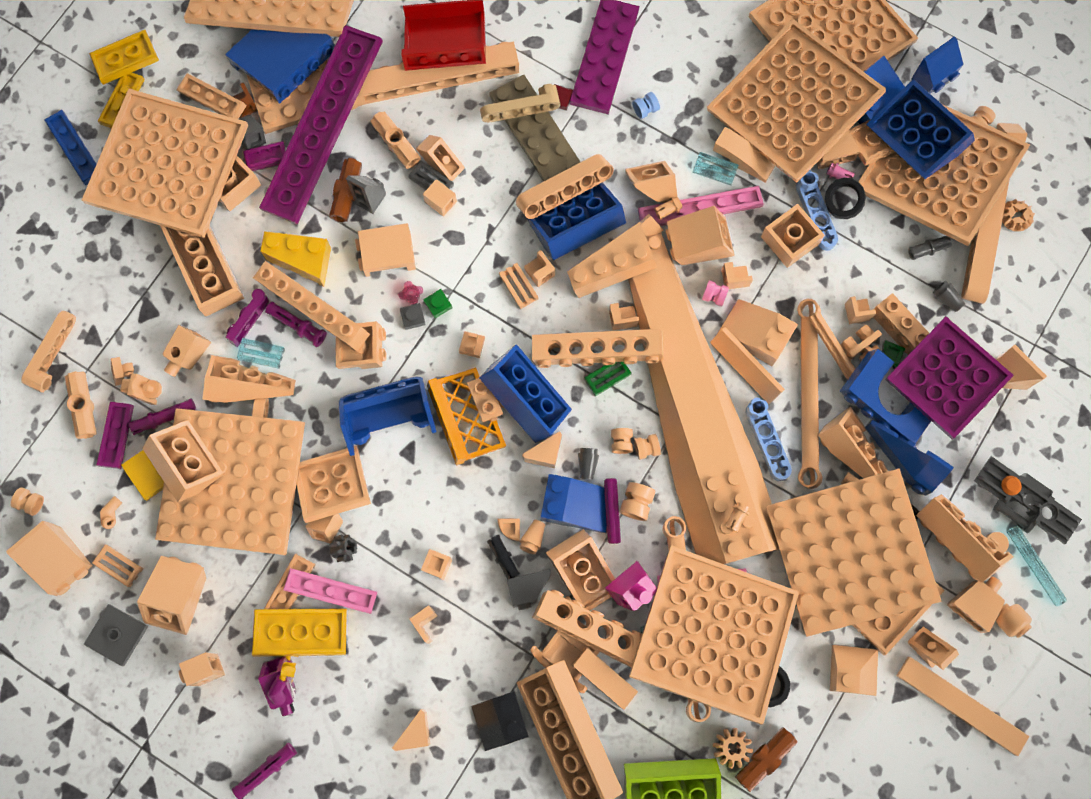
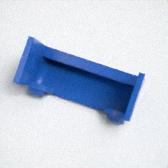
(384, 408)

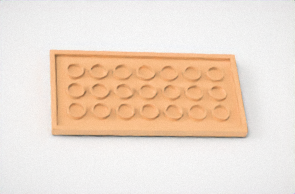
(272, 15)

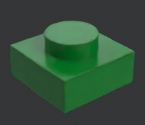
(437, 303)

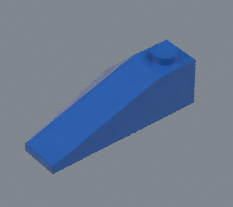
(918, 469)

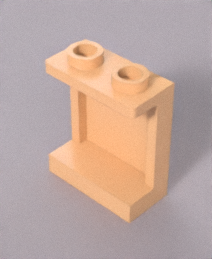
(385, 248)

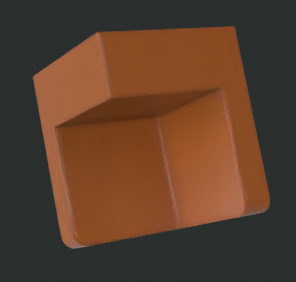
(247, 100)

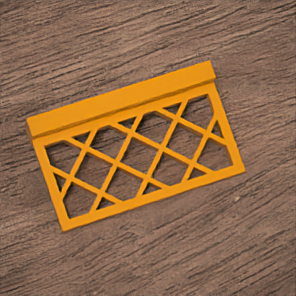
(448, 422)

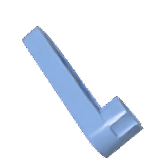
(821, 211)
(771, 439)

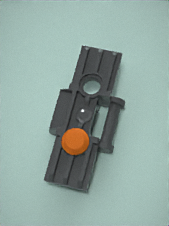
(1031, 494)

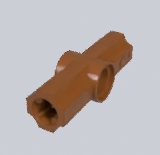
(341, 192)
(766, 759)

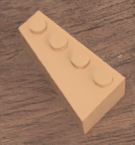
(963, 538)

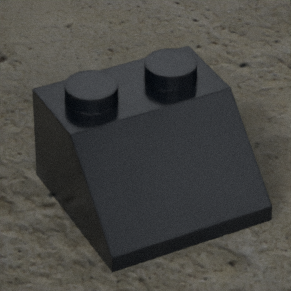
(500, 721)

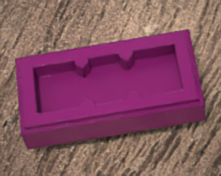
(264, 156)

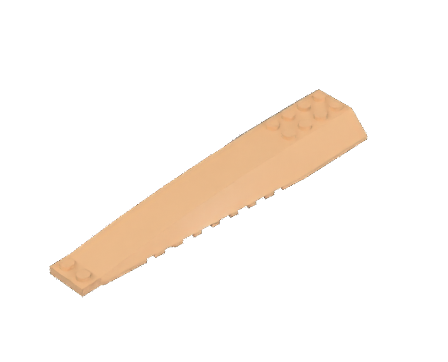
(701, 429)

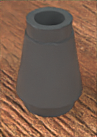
(949, 296)
(588, 461)

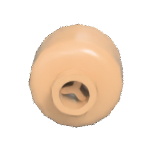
(1014, 620)

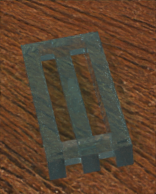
(709, 170)
(280, 350)

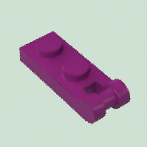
(247, 317)

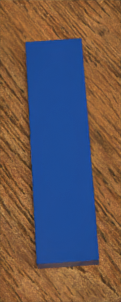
(72, 145)

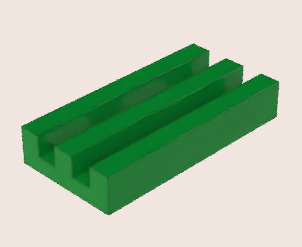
(592, 385)

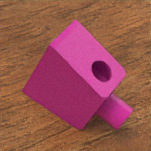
(632, 588)

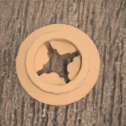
(1020, 223)

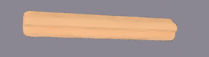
(832, 344)

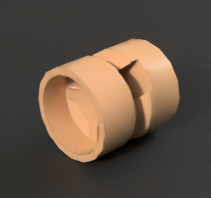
(637, 501)

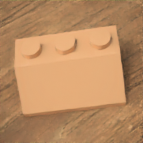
(182, 460)

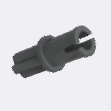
(929, 247)

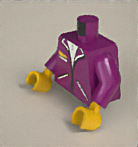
(278, 683)

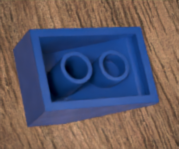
(885, 75)
(574, 504)

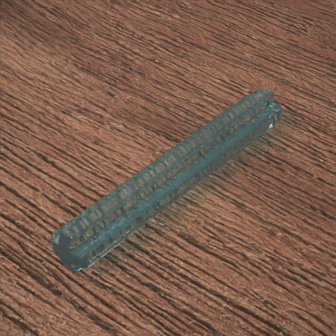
(1036, 565)

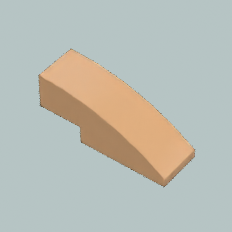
(744, 154)

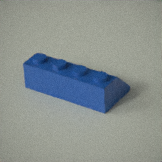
(526, 394)

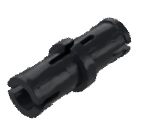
(503, 557)

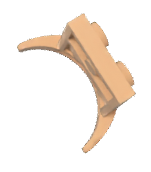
(563, 648)

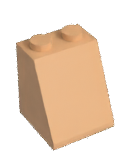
(699, 237)
(50, 558)
(172, 594)

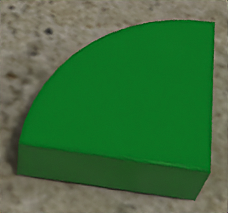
(893, 351)

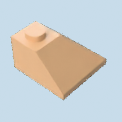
(654, 180)
(1024, 370)
(854, 670)

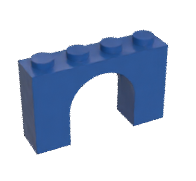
(863, 389)

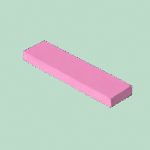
(330, 591)

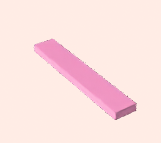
(725, 202)

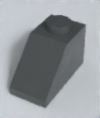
(527, 588)

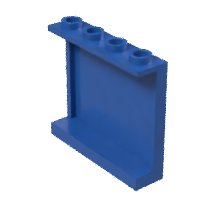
(280, 58)

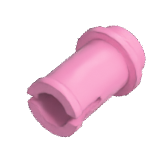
(838, 172)

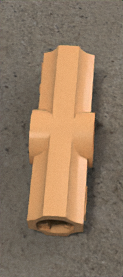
(401, 148)
(77, 392)

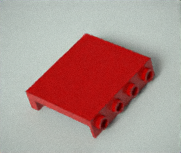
(444, 34)

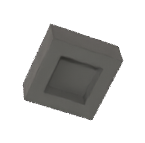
(412, 316)

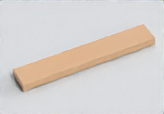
(963, 706)

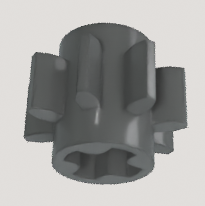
(343, 548)

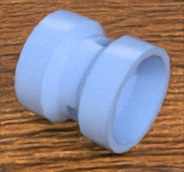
(646, 105)

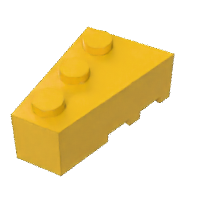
(298, 253)

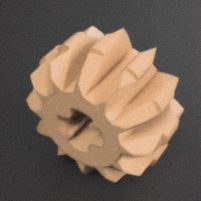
(741, 745)

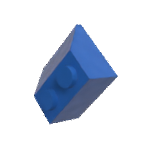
(940, 67)

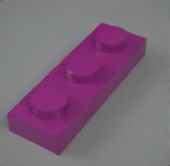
(115, 435)

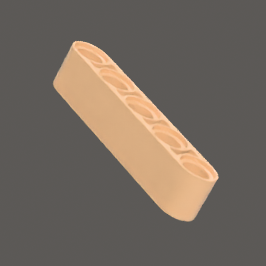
(564, 186)

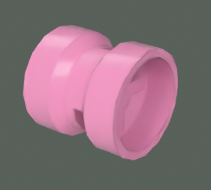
(715, 293)

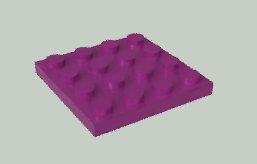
(949, 377)

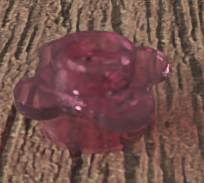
(412, 299)

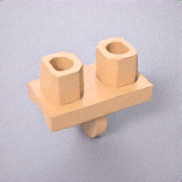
(867, 336)
(141, 388)

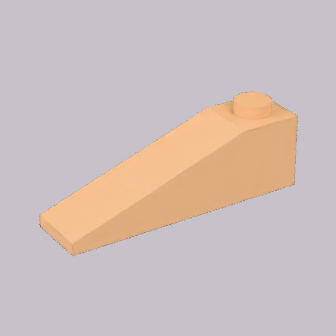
(232, 382)
(848, 443)

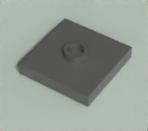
(116, 635)

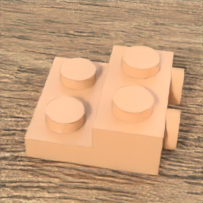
(370, 353)

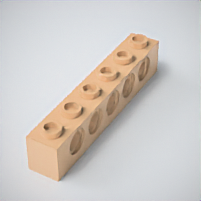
(311, 306)
(900, 323)
(544, 343)
(568, 625)

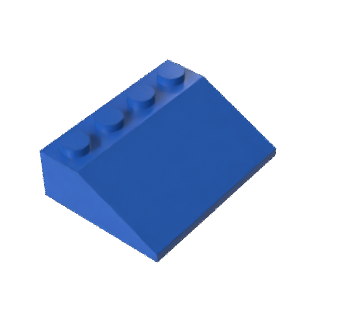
(921, 130)
(578, 221)

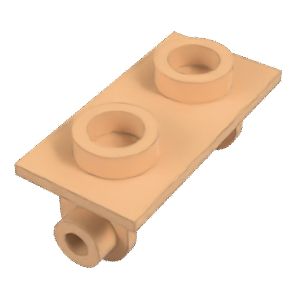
(485, 401)

